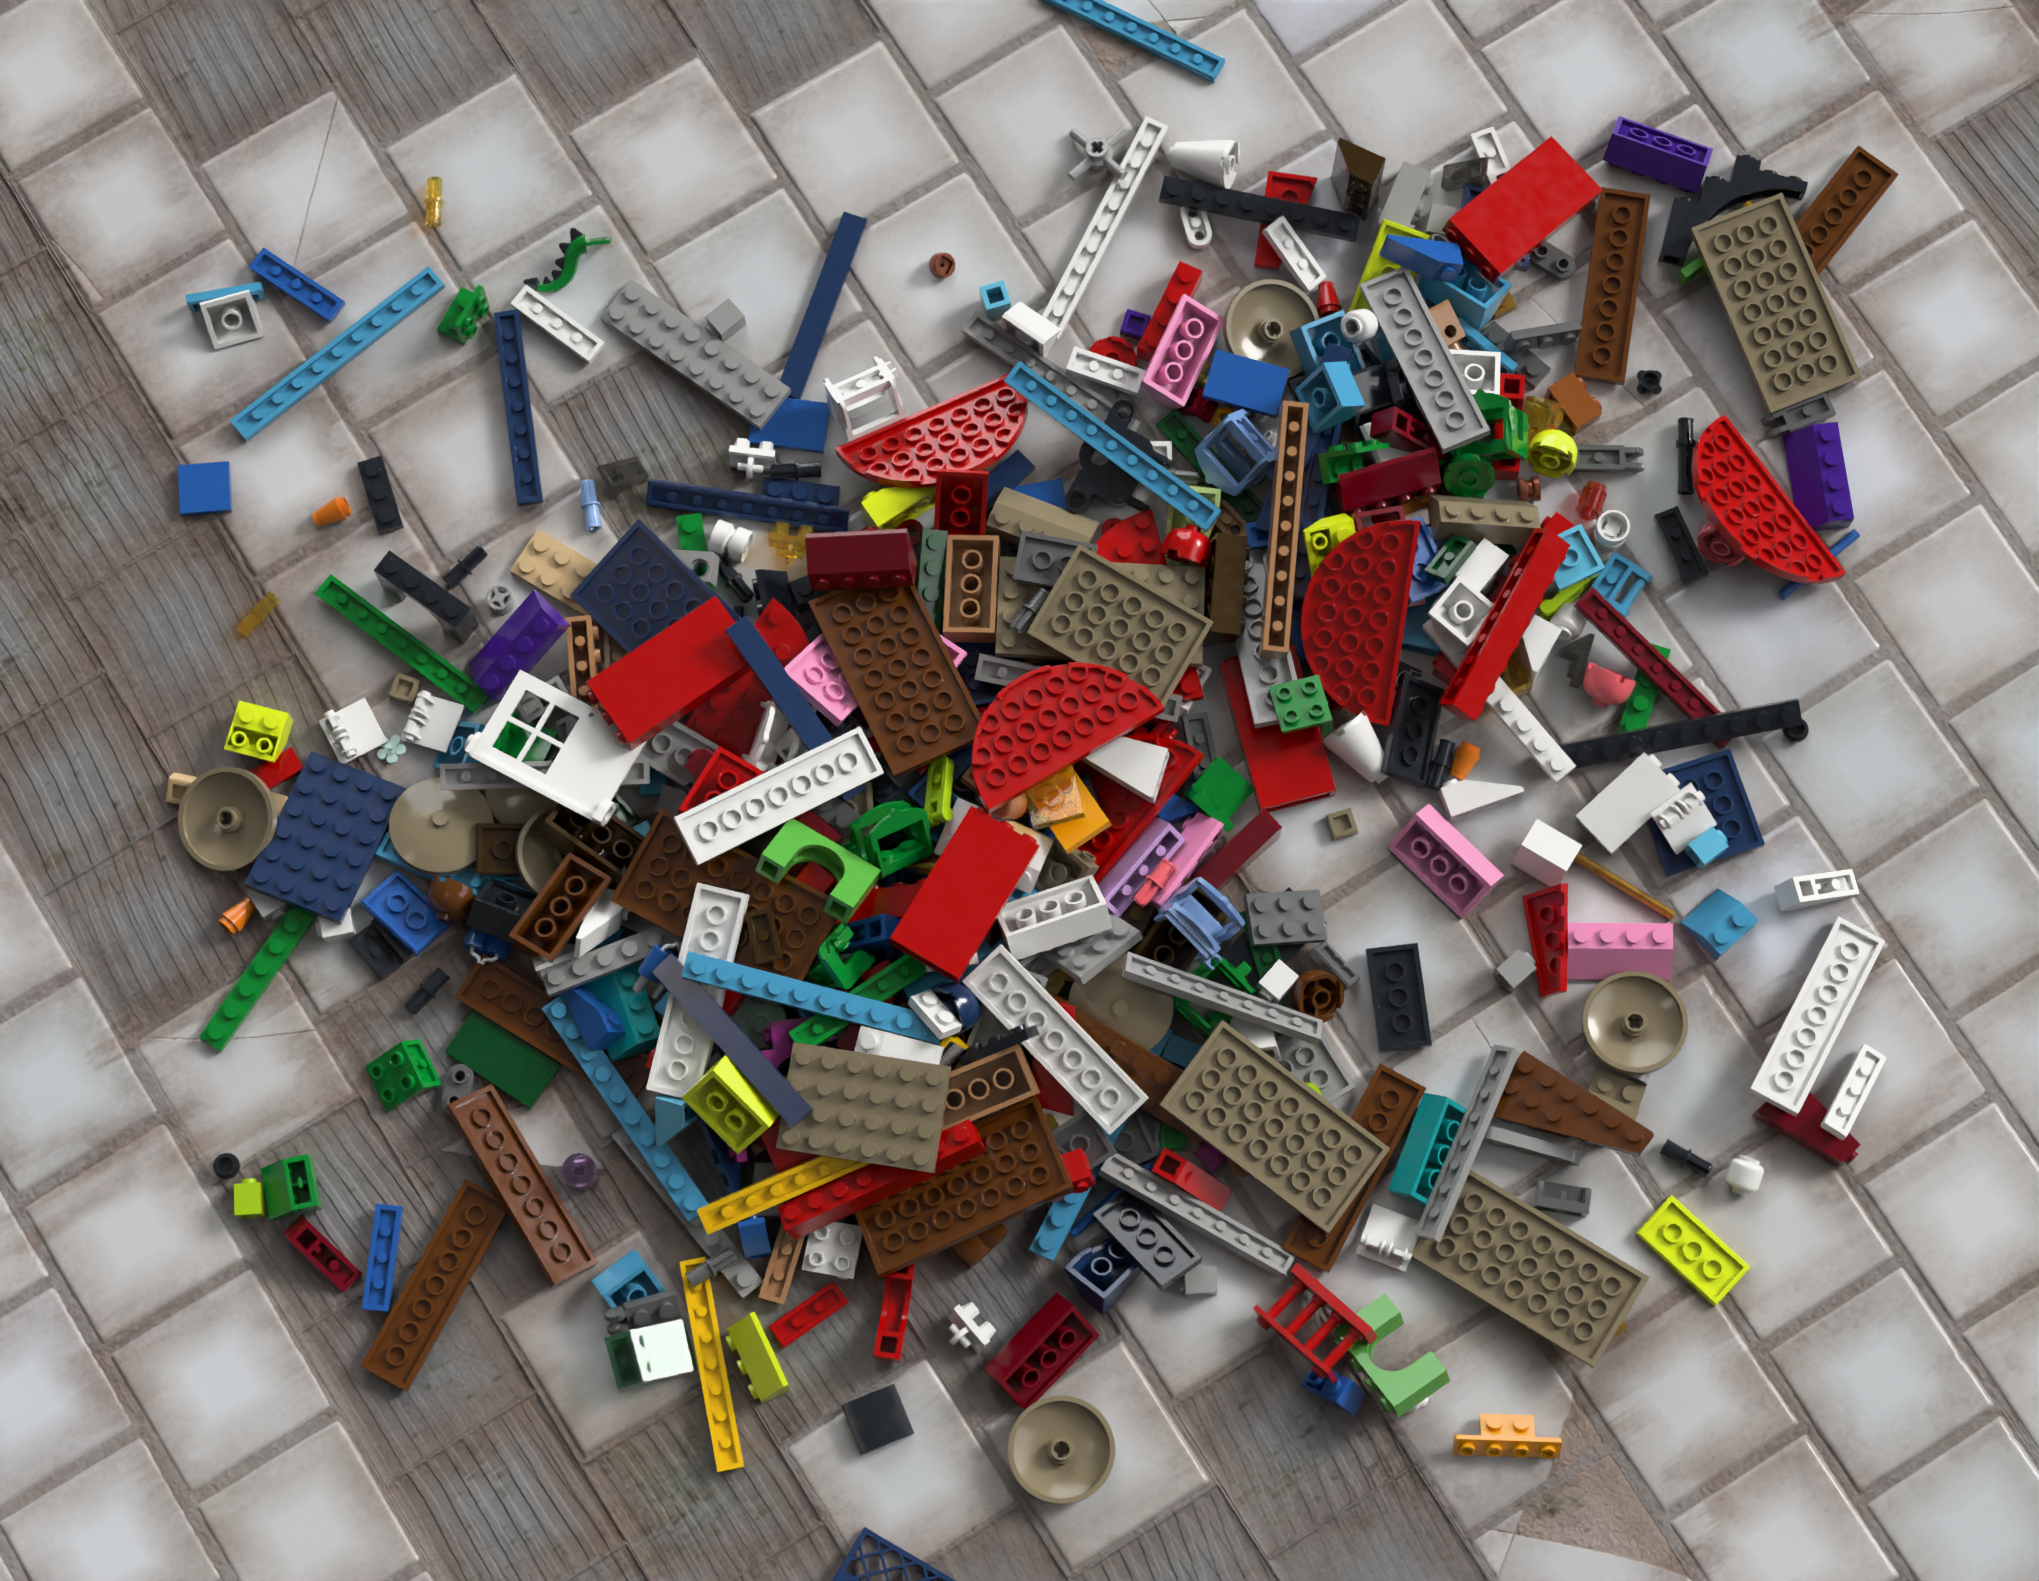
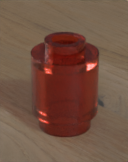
(1591, 501)

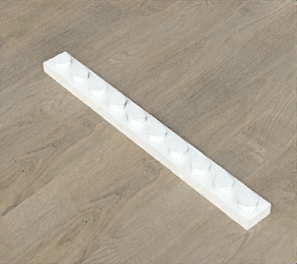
(1104, 224)

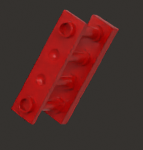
(1339, 1314)

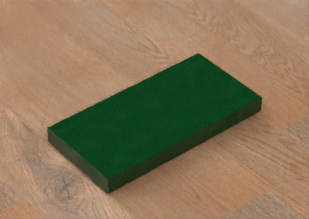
(503, 1059)

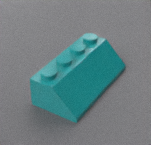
(633, 1009)
(1426, 1148)

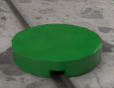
(1469, 475)

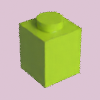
(249, 1199)

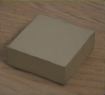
(404, 689)
(1341, 824)

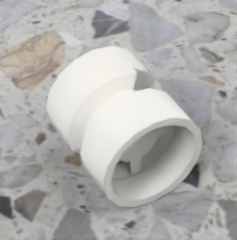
(1611, 530)
(730, 540)

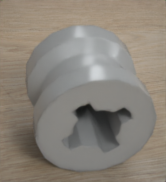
(498, 594)

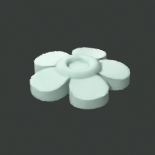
(391, 748)

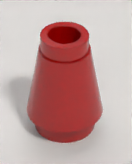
(1327, 299)

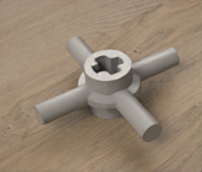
(1098, 153)

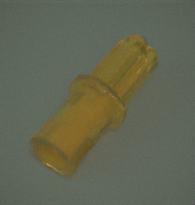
(433, 202)
(257, 614)

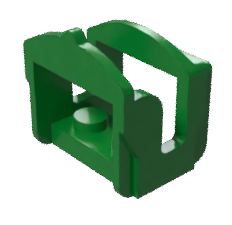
(1515, 429)
(891, 818)
(833, 972)
(1233, 976)

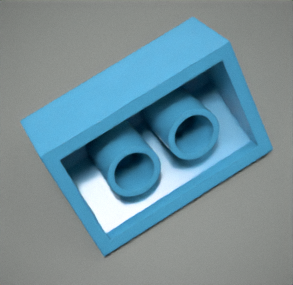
(1471, 296)
(1313, 338)

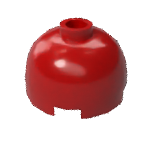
(1187, 546)

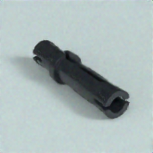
(1685, 451)

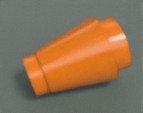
(332, 512)
(1464, 760)
(236, 917)

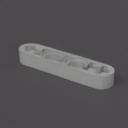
(1533, 1146)

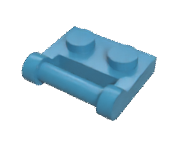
(1613, 578)

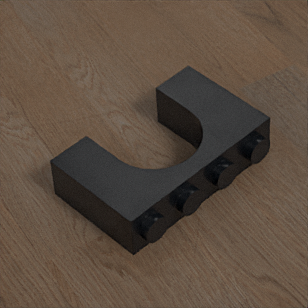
(406, 581)

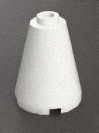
(1207, 160)
(1358, 747)

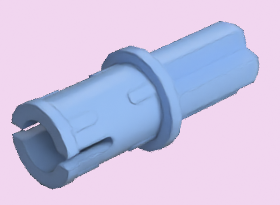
(590, 505)

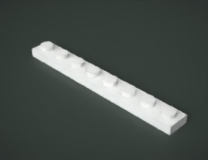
(1509, 711)

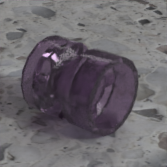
(580, 1172)

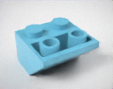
(671, 1117)

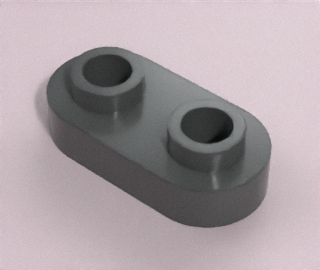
(1550, 262)
(456, 1088)

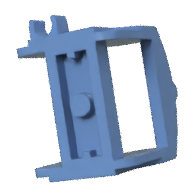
(1251, 439)
(1197, 923)

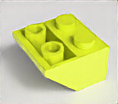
(1324, 536)
(258, 732)

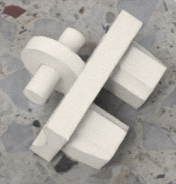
(751, 459)
(966, 1330)

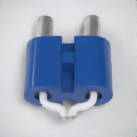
(488, 944)
(652, 960)

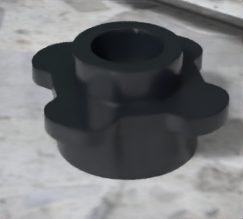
(1649, 375)

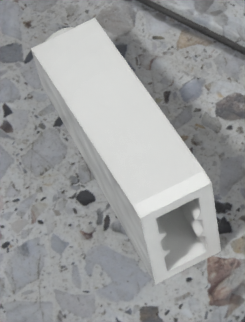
(1132, 765)

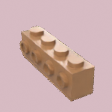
(582, 656)

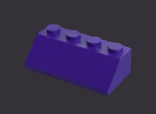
(1657, 155)
(1819, 476)
(517, 645)

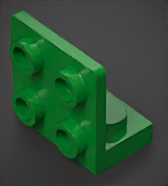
(464, 314)
(1343, 460)
(1301, 705)
(514, 738)
(1219, 792)
(402, 1073)

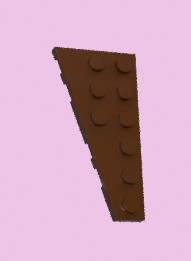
(1558, 1106)

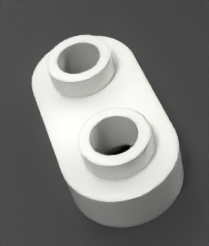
(1195, 226)

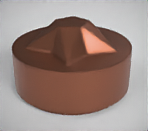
(942, 265)

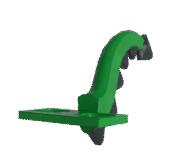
(568, 263)

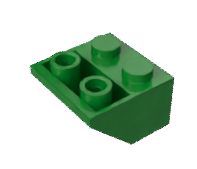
(291, 1187)

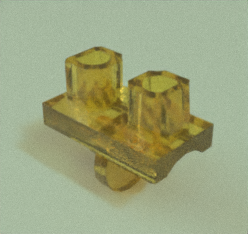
(789, 545)

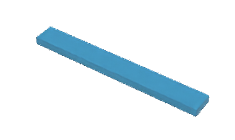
(1144, 36)

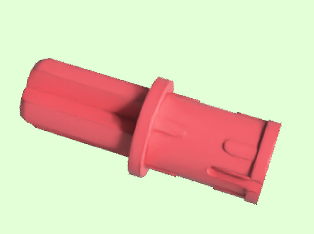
(1154, 882)

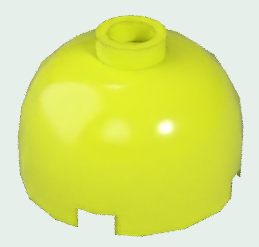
(1552, 453)

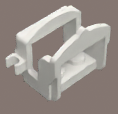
(862, 395)
(770, 730)

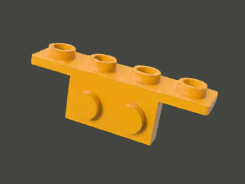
(1506, 1436)

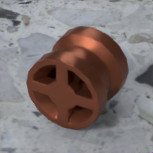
(1528, 489)

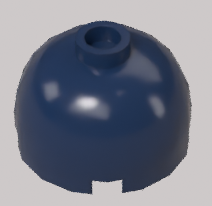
(960, 1002)

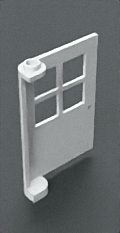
(588, 763)

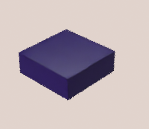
(1134, 324)

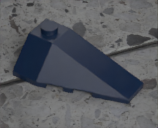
(729, 1171)
(1102, 1274)

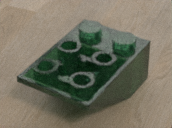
(650, 1354)

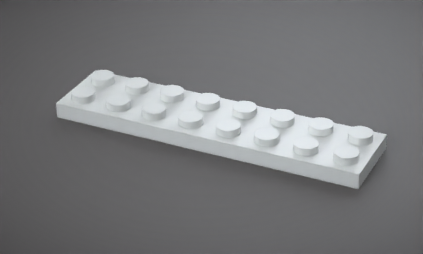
(778, 796)
(1816, 1016)
(1062, 1043)
(683, 1044)

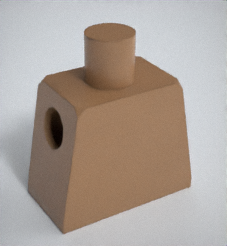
(1448, 324)

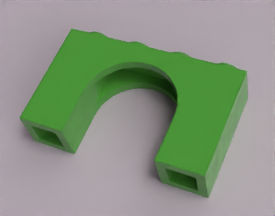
(801, 844)
(1401, 1388)

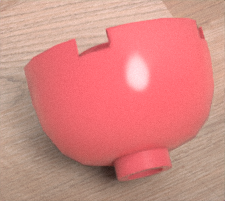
(1715, 548)
(1606, 685)

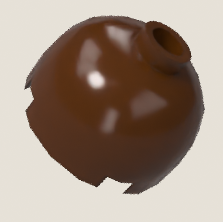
(450, 899)
(1317, 994)

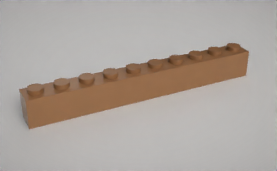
(1283, 530)

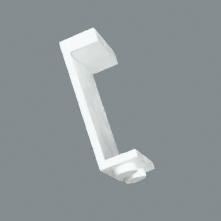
(1627, 802)

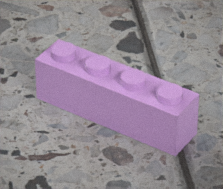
(1141, 859)

